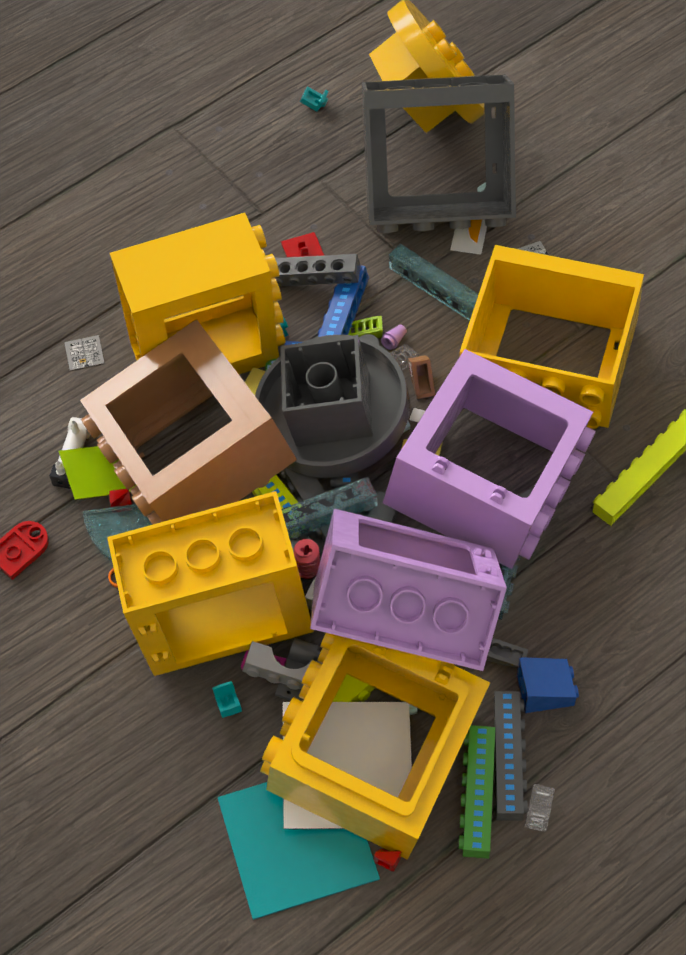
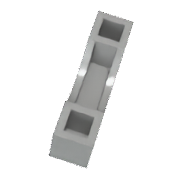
(262, 663)

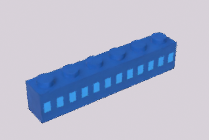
(344, 306)

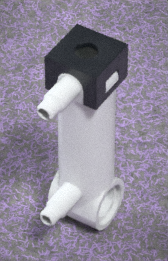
(75, 439)

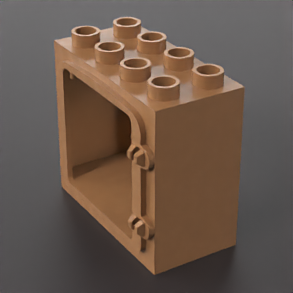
(161, 391)

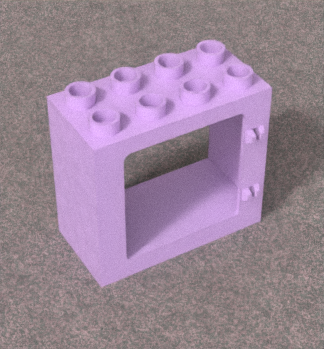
(467, 504)
(408, 590)

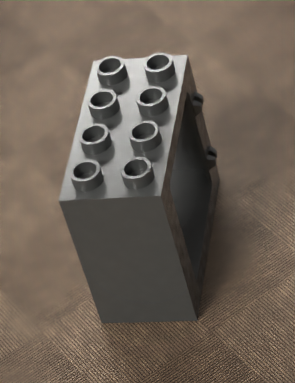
(493, 203)

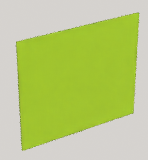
(89, 472)

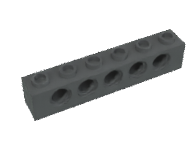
(318, 270)

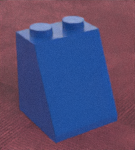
(546, 684)

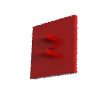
(302, 246)

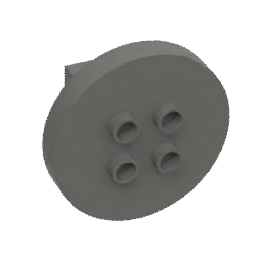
(336, 403)

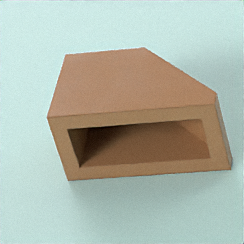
(421, 376)

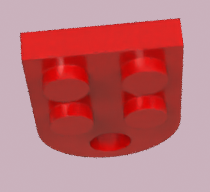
(20, 549)

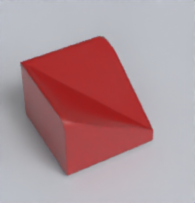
(120, 497)
(387, 859)

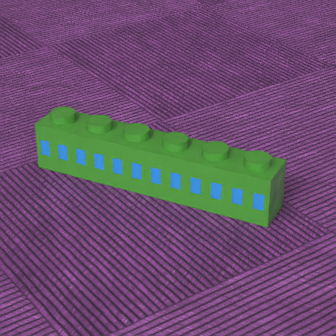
(478, 792)

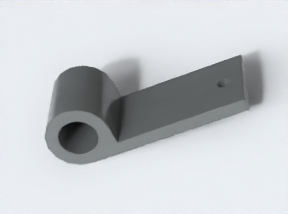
(299, 656)

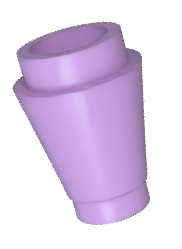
(393, 337)

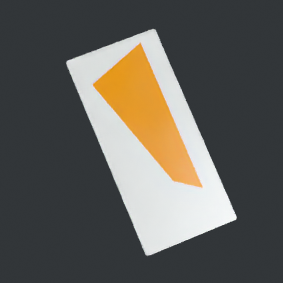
(470, 239)

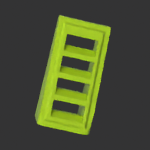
(371, 322)

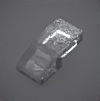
(539, 807)

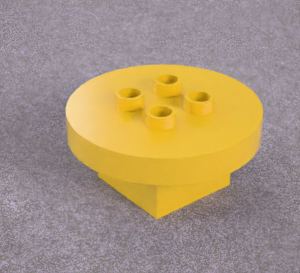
(422, 52)

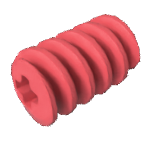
(307, 558)

